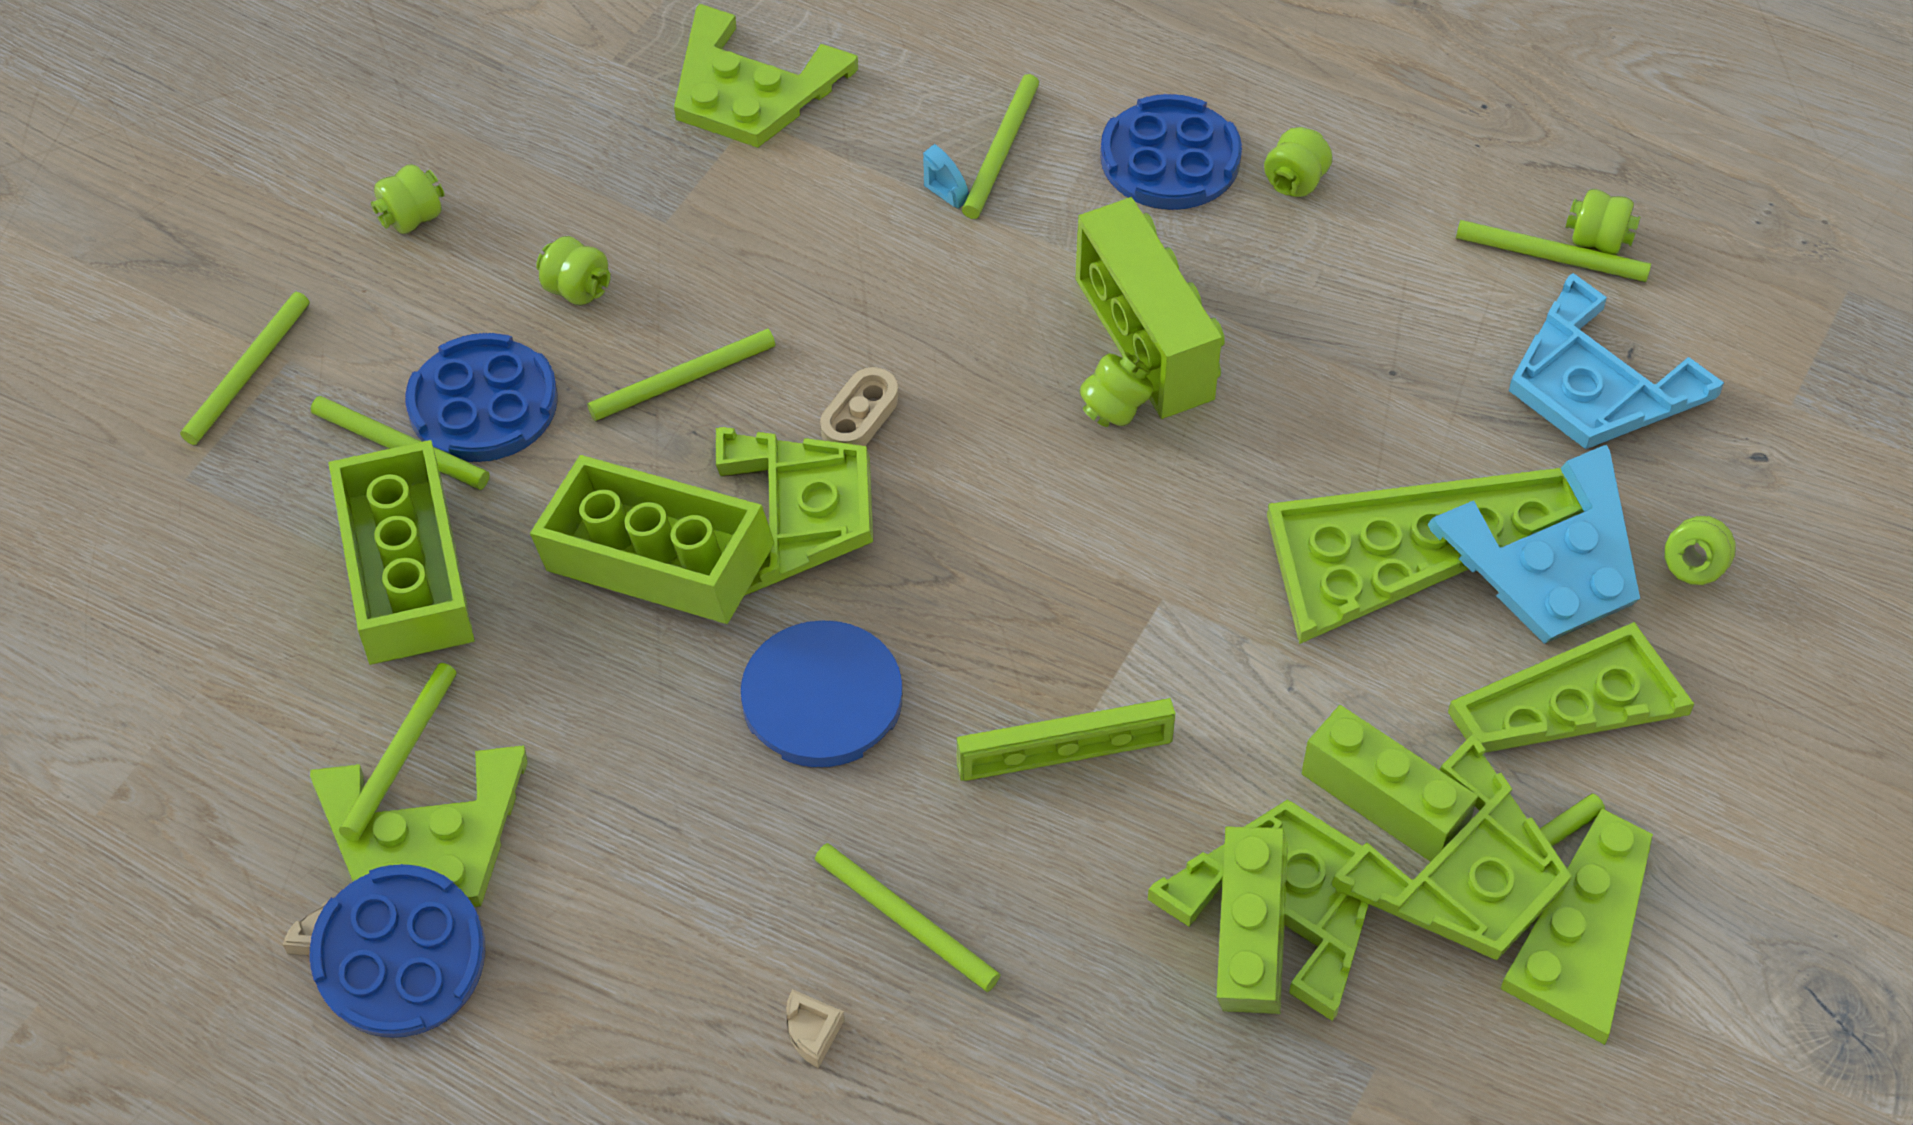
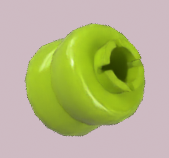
(1298, 162)
(407, 199)
(1602, 222)
(573, 270)
(1116, 389)
(1687, 563)

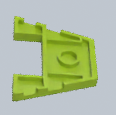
(743, 95)
(815, 498)
(447, 838)
(1482, 882)
(1311, 905)

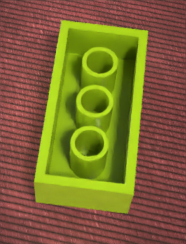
(1148, 305)
(653, 538)
(400, 552)

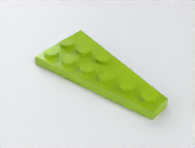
(1376, 546)

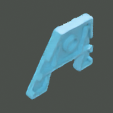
(1589, 388)
(1562, 572)

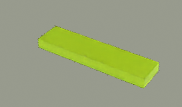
(1065, 739)

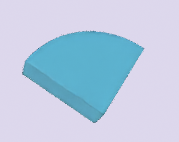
(944, 177)

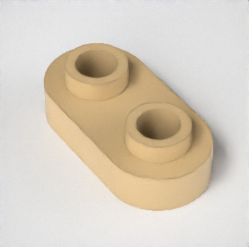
(857, 414)

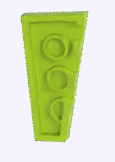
(1576, 693)
(1583, 936)

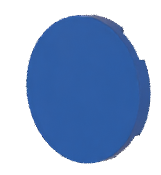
(1170, 152)
(482, 397)
(821, 693)
(397, 951)

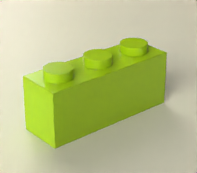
(1387, 783)
(1252, 920)

